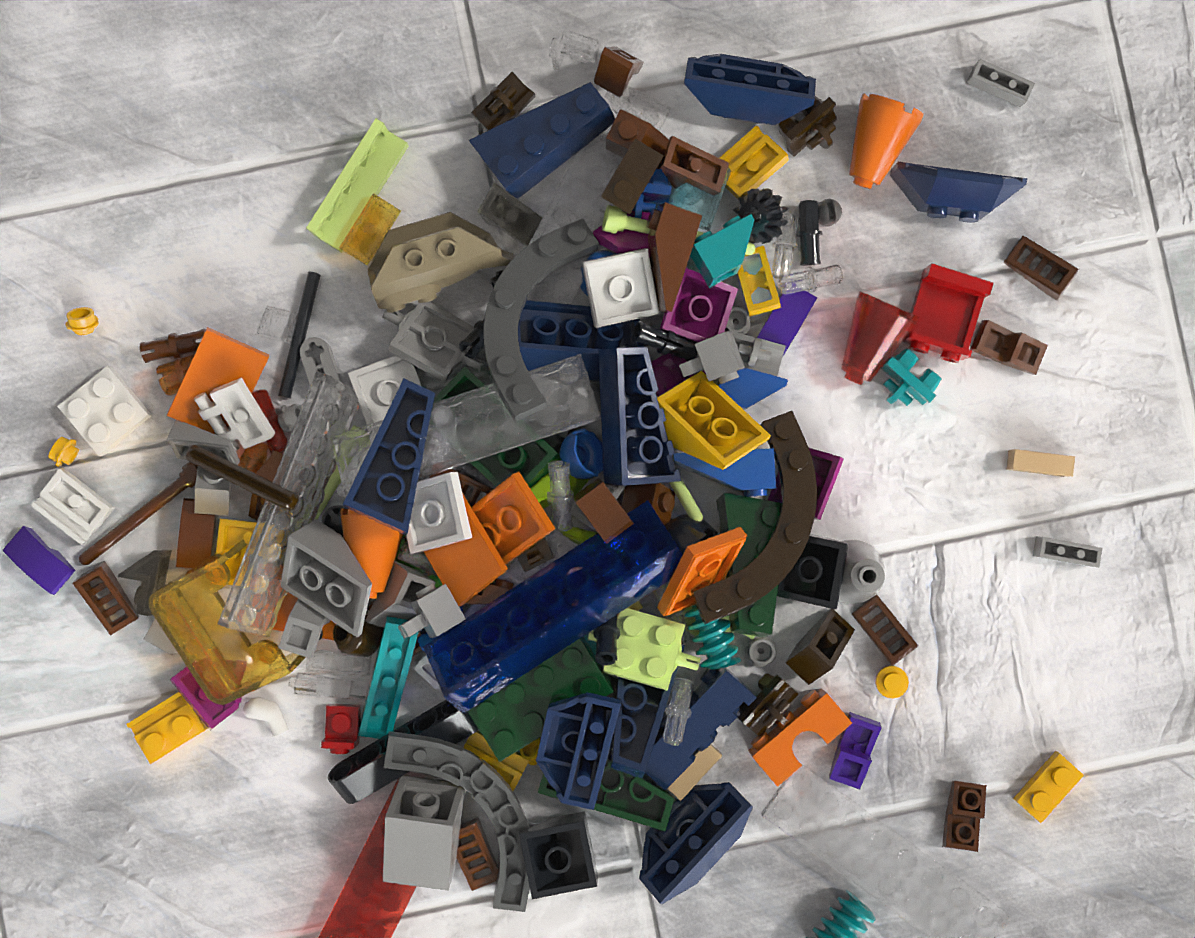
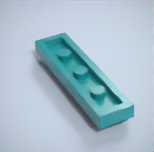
(387, 680)

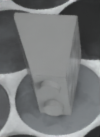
(422, 833)

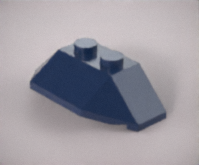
(748, 88)
(954, 191)
(577, 746)
(695, 839)

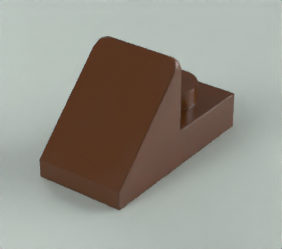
(616, 70)
(691, 165)

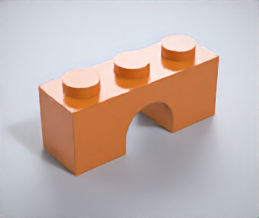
(816, 714)

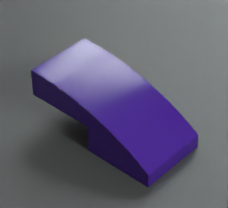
(786, 321)
(38, 561)
(854, 751)

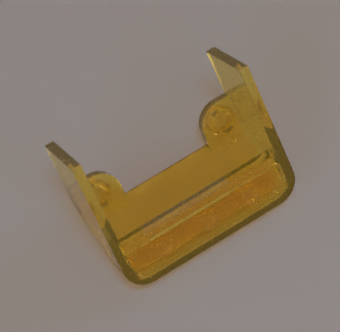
(217, 656)

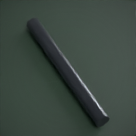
(299, 334)

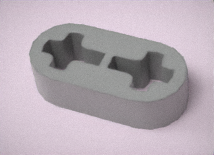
(327, 359)

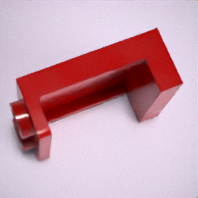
(947, 312)

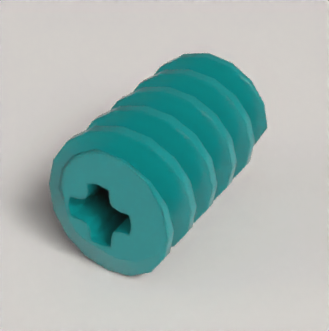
(714, 641)
(846, 919)

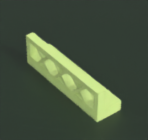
(360, 178)

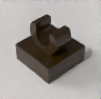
(536, 555)

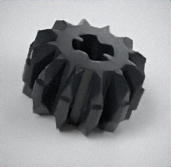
(771, 219)

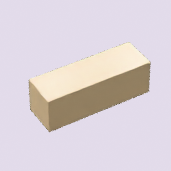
(1040, 463)
(692, 775)

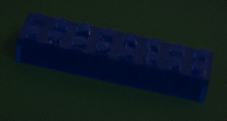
(552, 609)

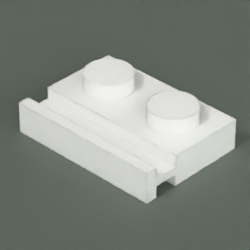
(72, 506)

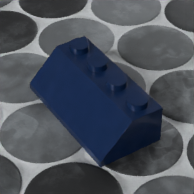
(560, 331)

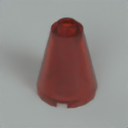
(874, 336)

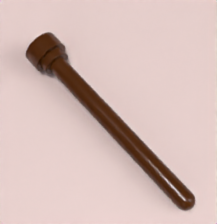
(186, 479)

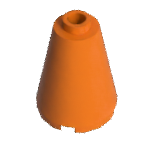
(880, 137)
(372, 545)

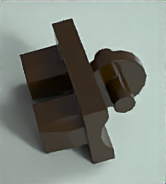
(503, 102)
(812, 129)
(768, 705)

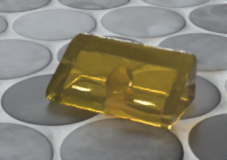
(370, 229)

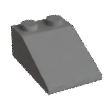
(327, 576)

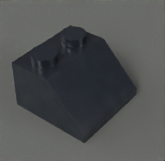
(817, 573)
(559, 856)

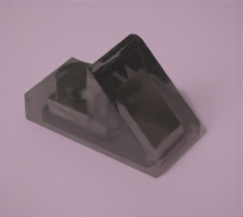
(509, 214)
(153, 573)

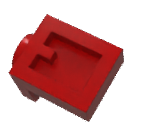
(341, 728)

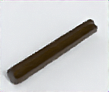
(242, 477)

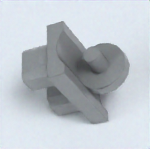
(759, 353)

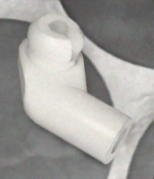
(267, 711)

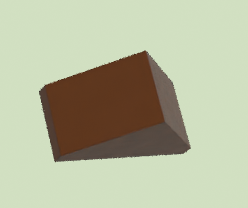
(602, 510)

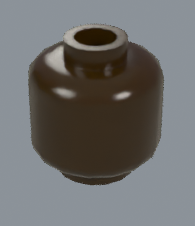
(361, 646)

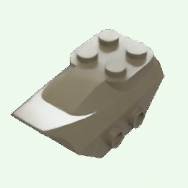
(430, 256)

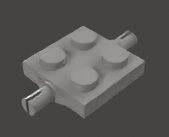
(431, 340)

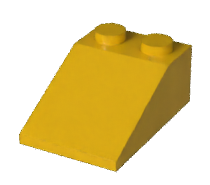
(709, 422)

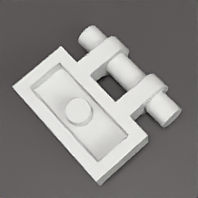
(240, 411)

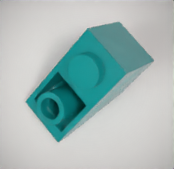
(723, 252)

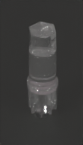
(328, 687)

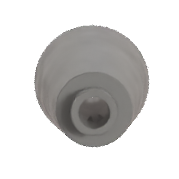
(862, 573)

